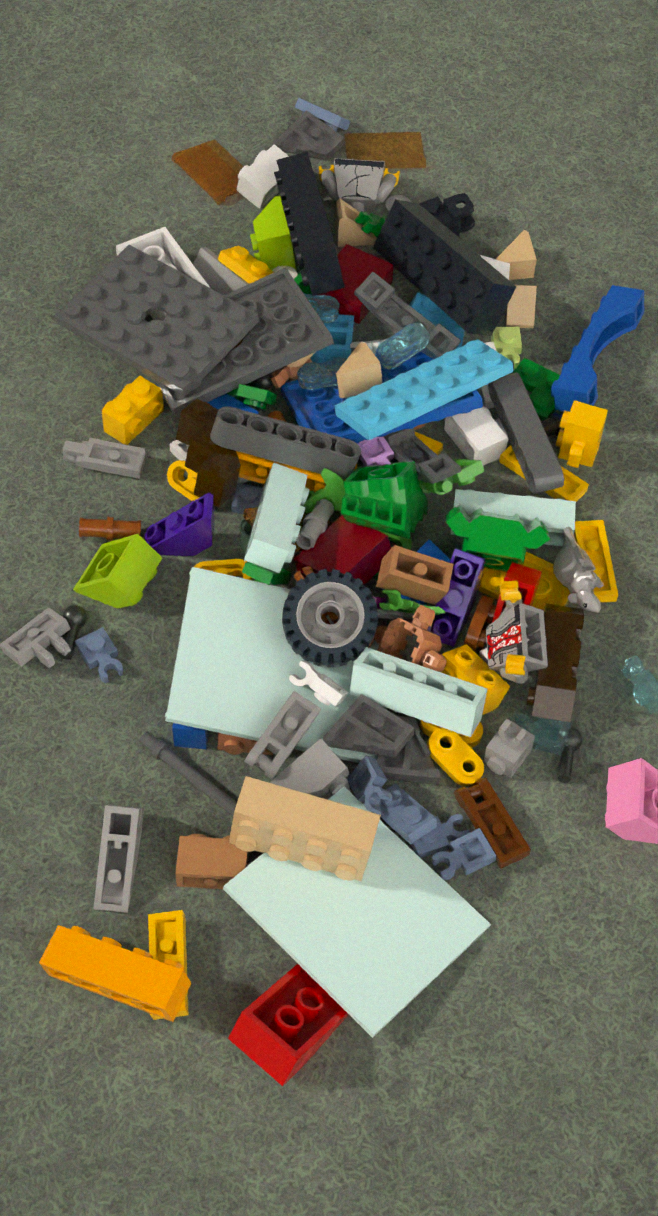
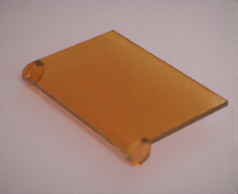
(394, 148)
(211, 169)

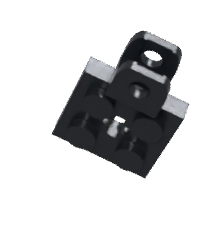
(449, 214)

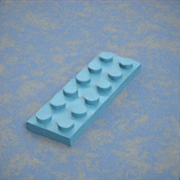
(423, 389)

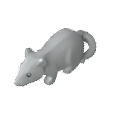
(576, 573)

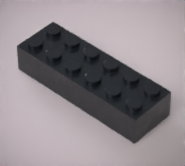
(308, 224)
(444, 268)

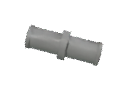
(315, 524)

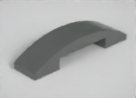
(397, 314)
(429, 466)

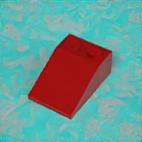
(287, 1024)

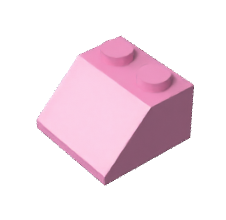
(633, 801)

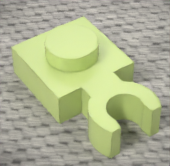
(508, 343)

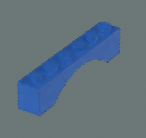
(618, 314)

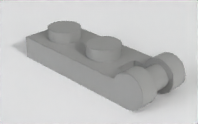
(283, 734)

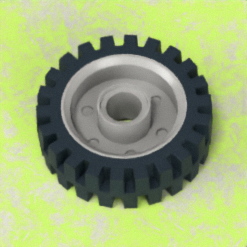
(329, 593)

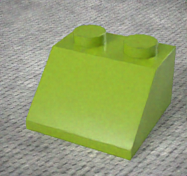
(273, 236)
(119, 572)

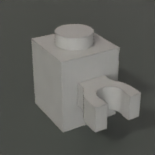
(508, 749)

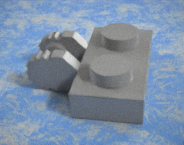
(35, 637)

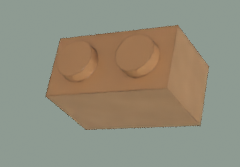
(415, 575)
(208, 861)

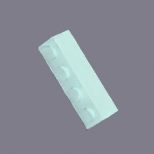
(554, 513)
(277, 518)
(418, 691)

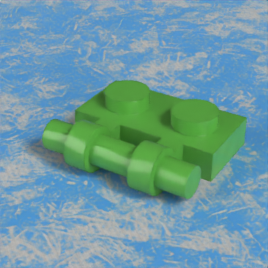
(469, 470)

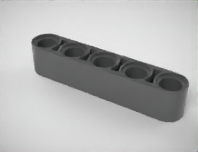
(526, 433)
(284, 442)

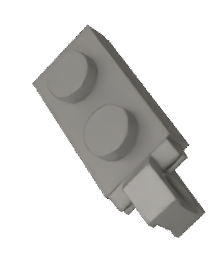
(106, 457)

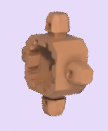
(392, 639)

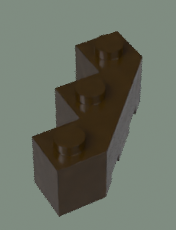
(216, 466)
(557, 683)

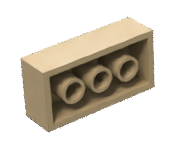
(303, 829)

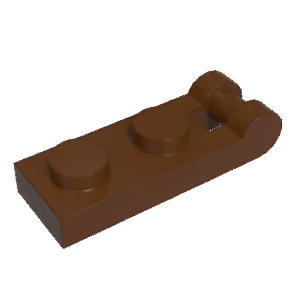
(493, 821)

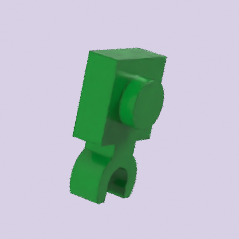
(371, 223)

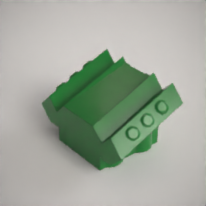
(385, 498)
(496, 536)

